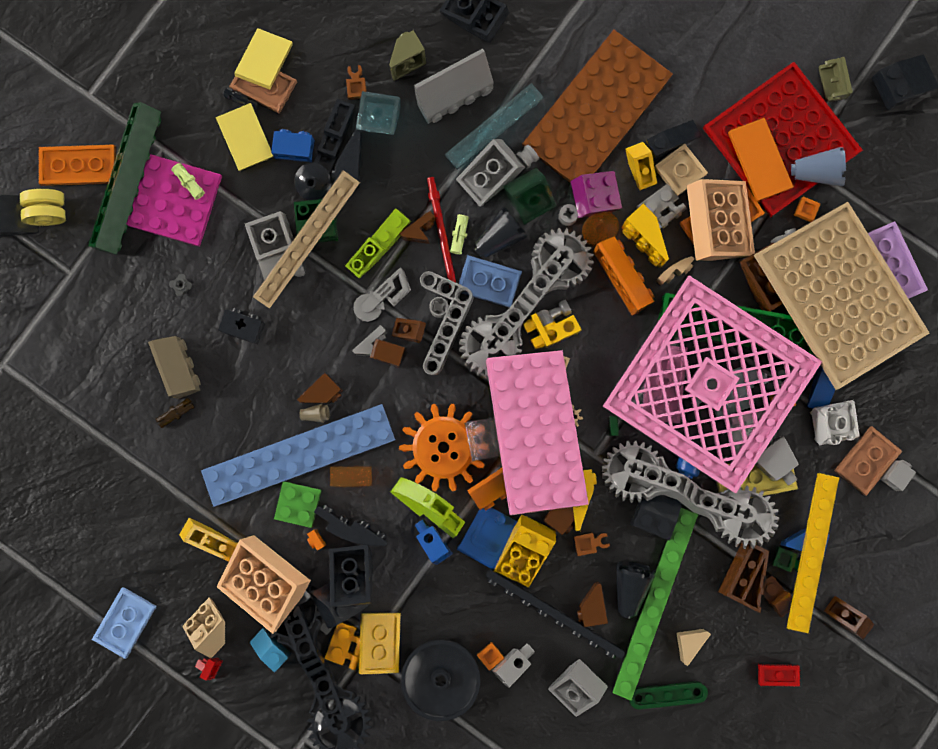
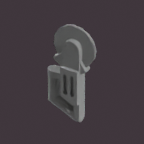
(369, 306)

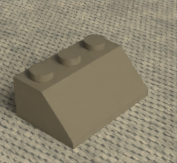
(175, 366)

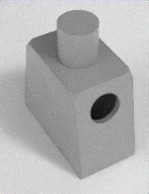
(778, 461)
(507, 671)

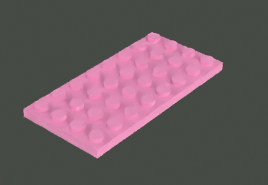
(536, 432)

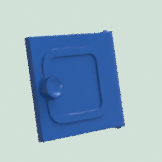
(487, 538)

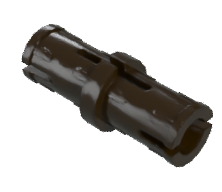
(175, 412)

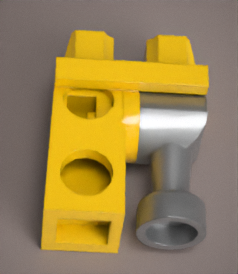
(548, 329)

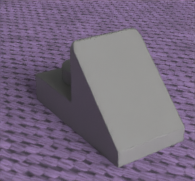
(366, 346)

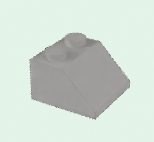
(578, 688)

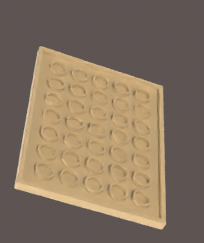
(841, 295)

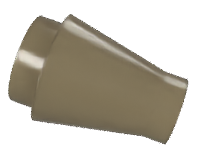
(316, 413)

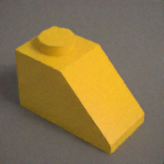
(641, 165)

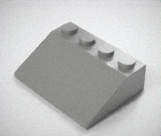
(454, 87)

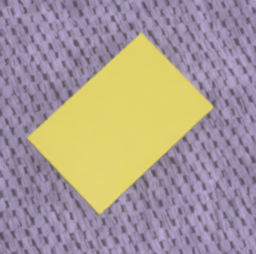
(263, 58)
(244, 137)

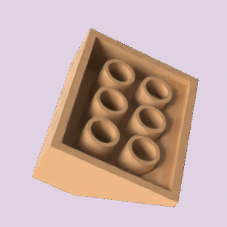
(720, 219)
(262, 583)

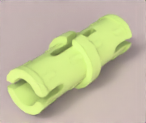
(188, 181)
(459, 234)

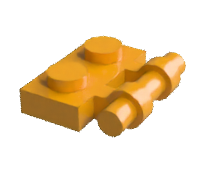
(340, 644)

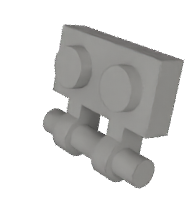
(661, 200)

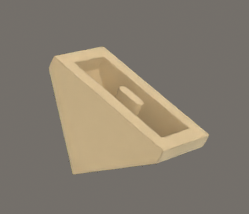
(690, 643)

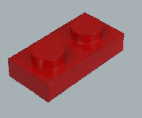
(778, 675)

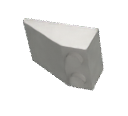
(490, 171)

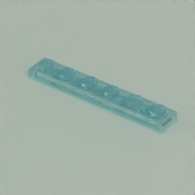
(494, 126)

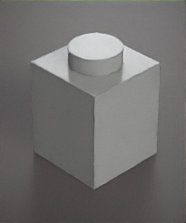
(898, 475)

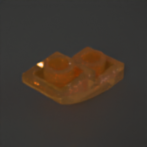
(350, 476)

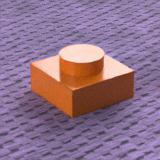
(807, 209)
(315, 540)
(490, 656)

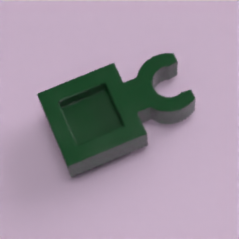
(785, 560)

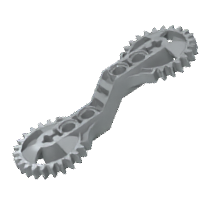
(528, 299)
(690, 494)

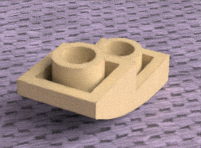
(678, 268)

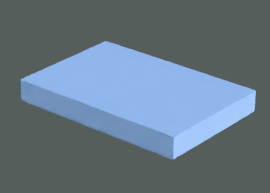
(124, 622)

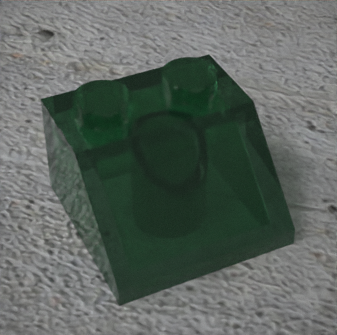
(530, 195)

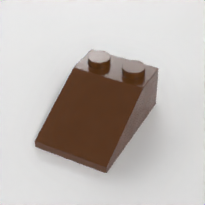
(759, 283)

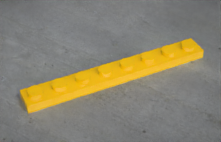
(812, 553)

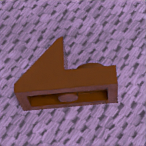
(414, 231)
(409, 330)
(776, 596)

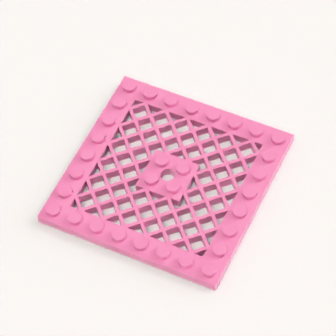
(764, 429)

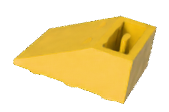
(645, 231)
(526, 550)

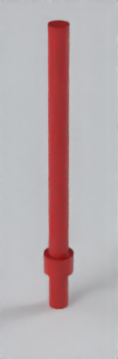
(434, 197)

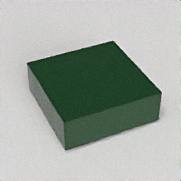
(613, 425)

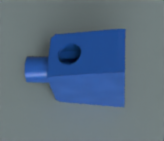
(437, 549)

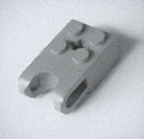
(268, 251)

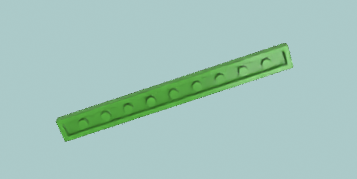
(654, 606)

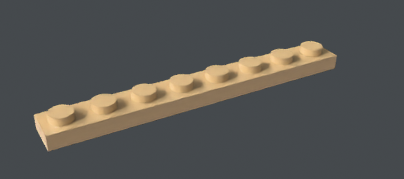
(306, 239)

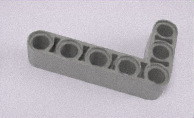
(456, 324)

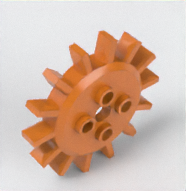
(424, 449)

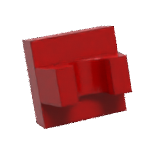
(209, 667)

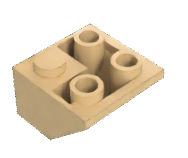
(206, 629)

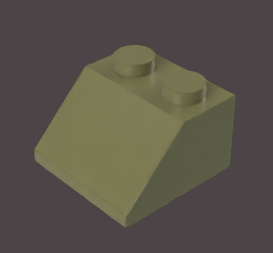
(407, 55)

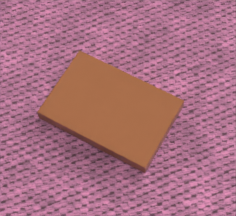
(273, 98)
(868, 460)

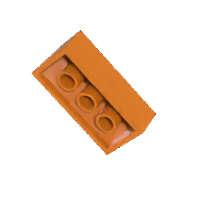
(623, 275)
(489, 490)

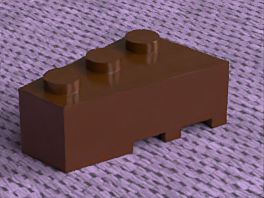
(746, 576)

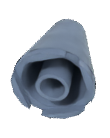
(822, 167)

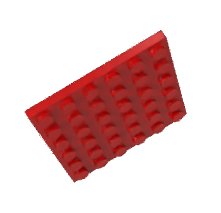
(798, 122)

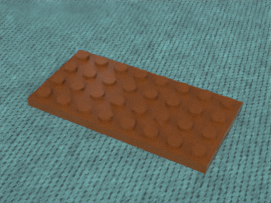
(598, 108)

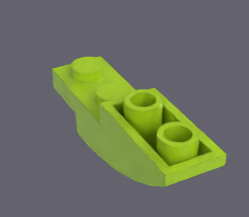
(378, 244)
(428, 503)

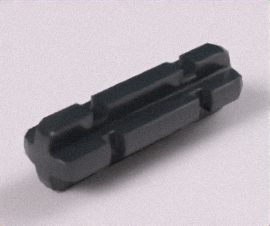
(239, 98)

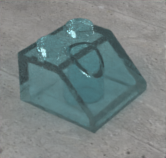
(378, 113)

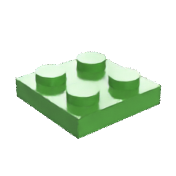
(297, 504)

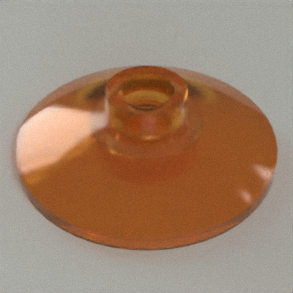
(608, 227)

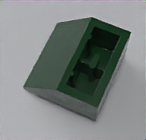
(304, 210)

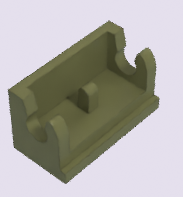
(835, 80)

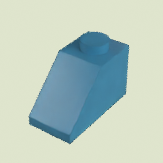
(269, 650)

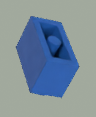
(293, 145)

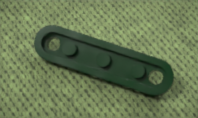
(669, 695)

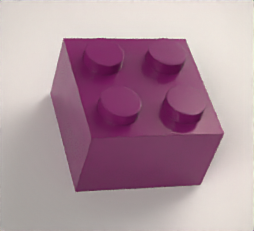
(596, 193)

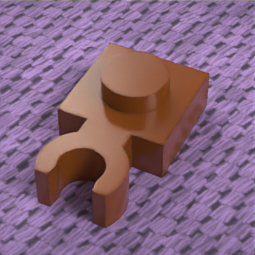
(356, 84)
(587, 543)

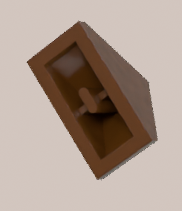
(387, 353)

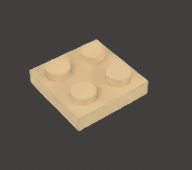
(680, 169)

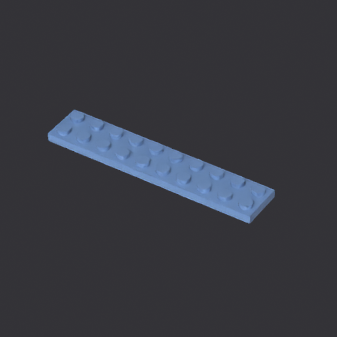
(298, 455)

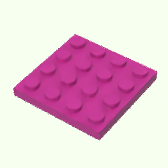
(168, 207)

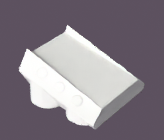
(835, 423)

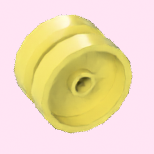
(42, 207)

